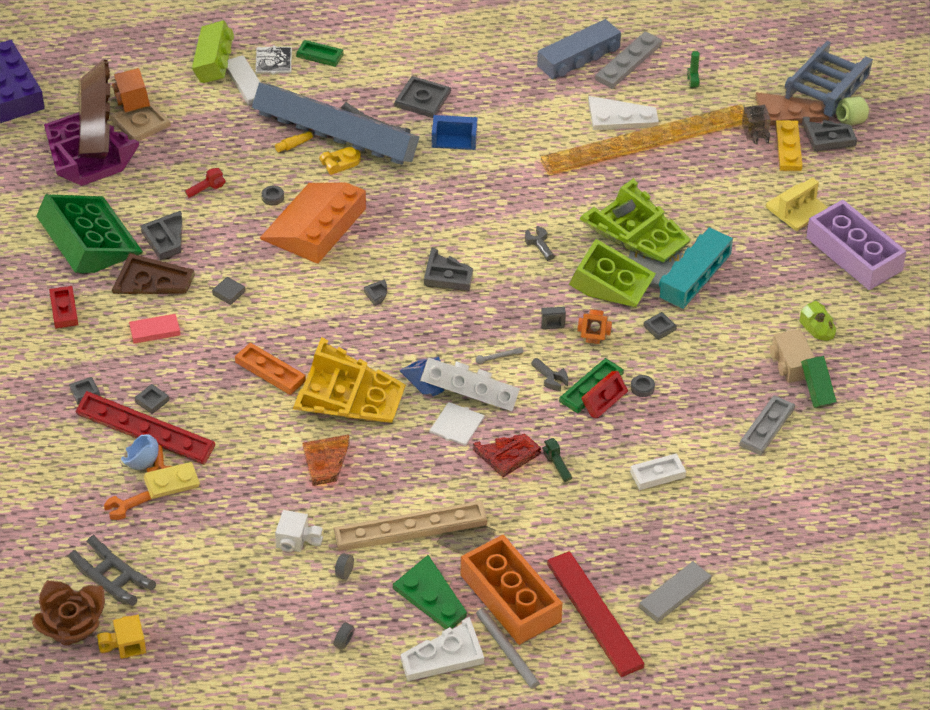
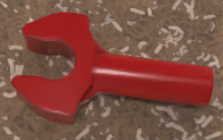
(213, 179)

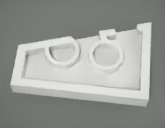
(614, 114)
(451, 651)

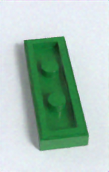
(573, 396)

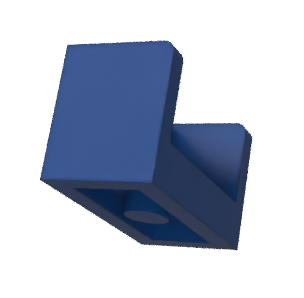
(454, 132)

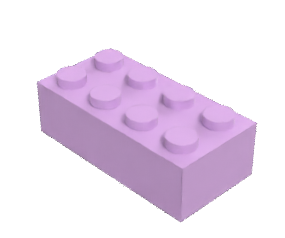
(856, 244)

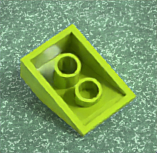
(611, 276)

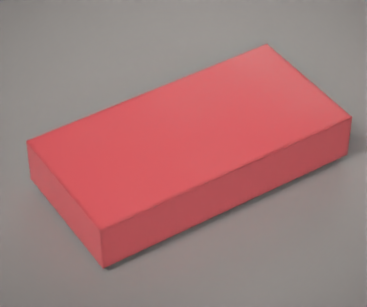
(154, 328)

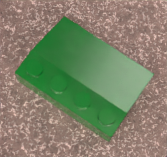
(86, 231)

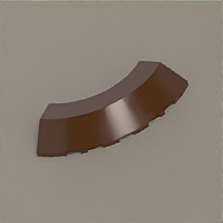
(94, 112)

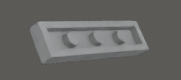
(628, 60)

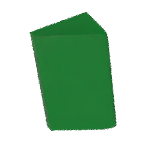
(818, 381)

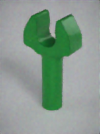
(692, 72)

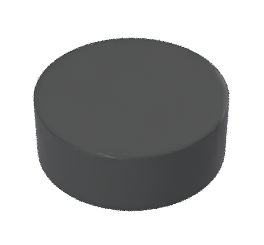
(272, 195)
(624, 208)
(642, 386)
(344, 566)
(344, 635)

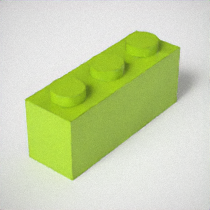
(212, 51)

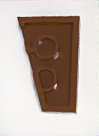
(152, 276)

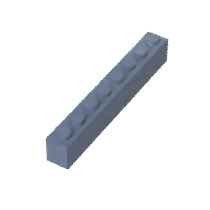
(335, 122)

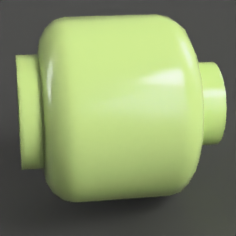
(852, 110)

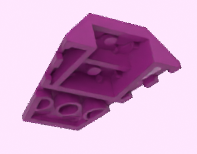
(64, 145)

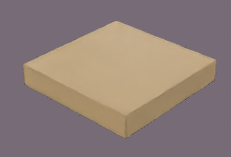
(140, 122)

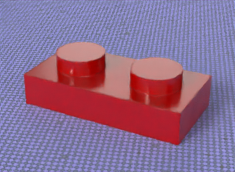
(63, 307)
(604, 394)

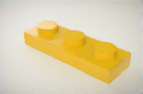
(788, 145)

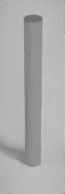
(508, 649)

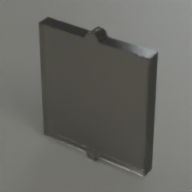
(467, 539)

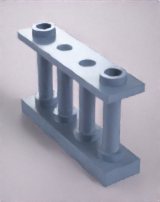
(846, 88)

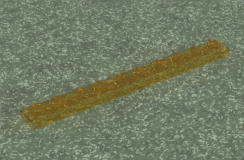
(642, 140)

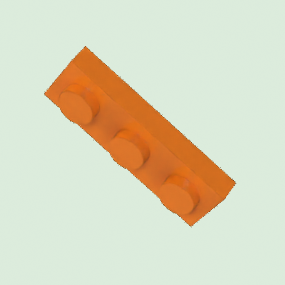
(270, 368)

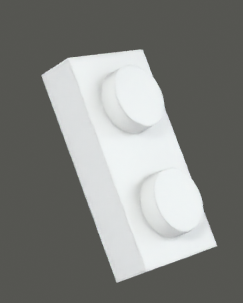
(658, 471)

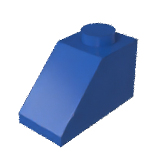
(414, 373)

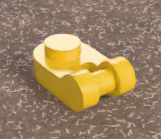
(347, 158)

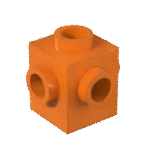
(592, 336)

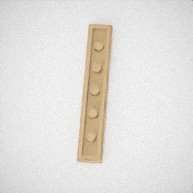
(410, 526)

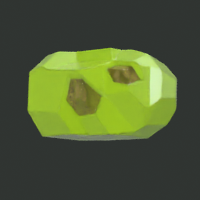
(817, 321)

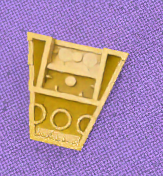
(348, 387)

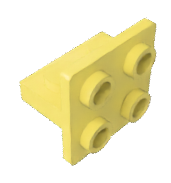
(797, 204)

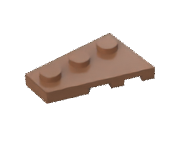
(791, 109)

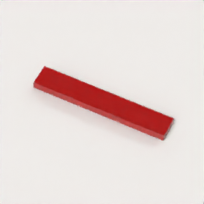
(137, 424)
(595, 614)

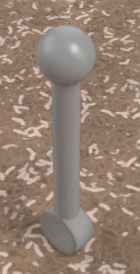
(480, 359)

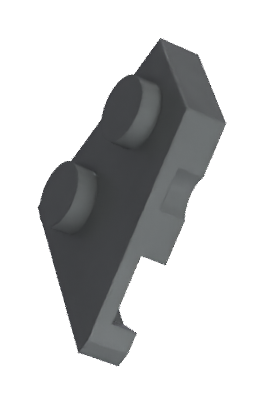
(829, 134)
(164, 235)
(447, 272)

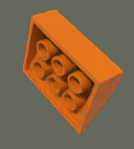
(317, 219)

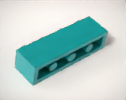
(695, 267)

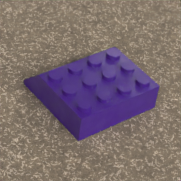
(18, 87)

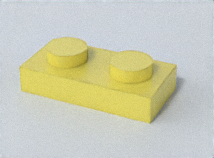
(171, 480)

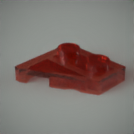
(508, 453)

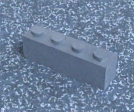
(579, 49)

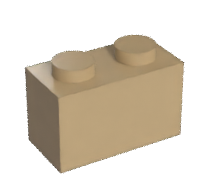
(789, 350)

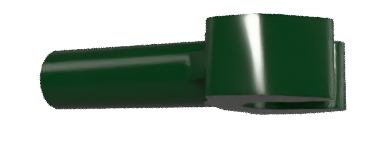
(552, 452)

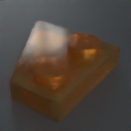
(325, 458)

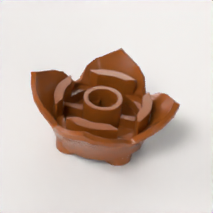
(69, 614)

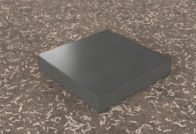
(422, 97)

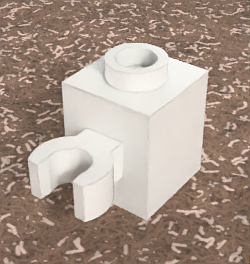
(294, 530)

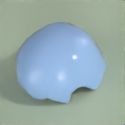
(141, 453)

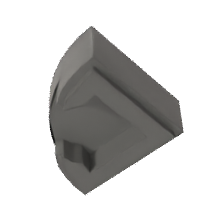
(376, 292)

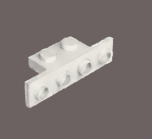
(471, 384)

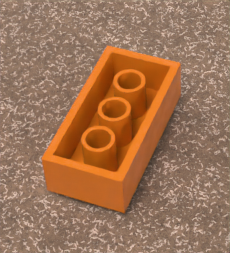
(511, 589)

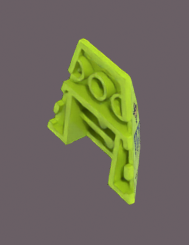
(642, 229)

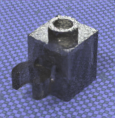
(756, 123)

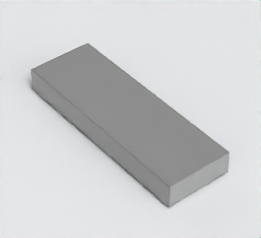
(767, 425)
(675, 591)

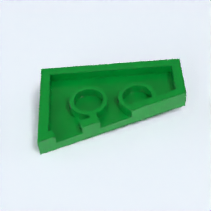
(431, 594)

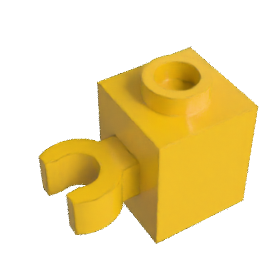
(126, 637)

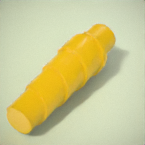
(292, 142)

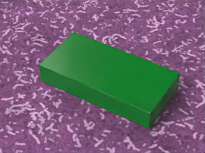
(319, 53)

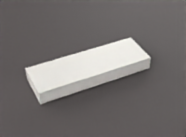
(243, 77)

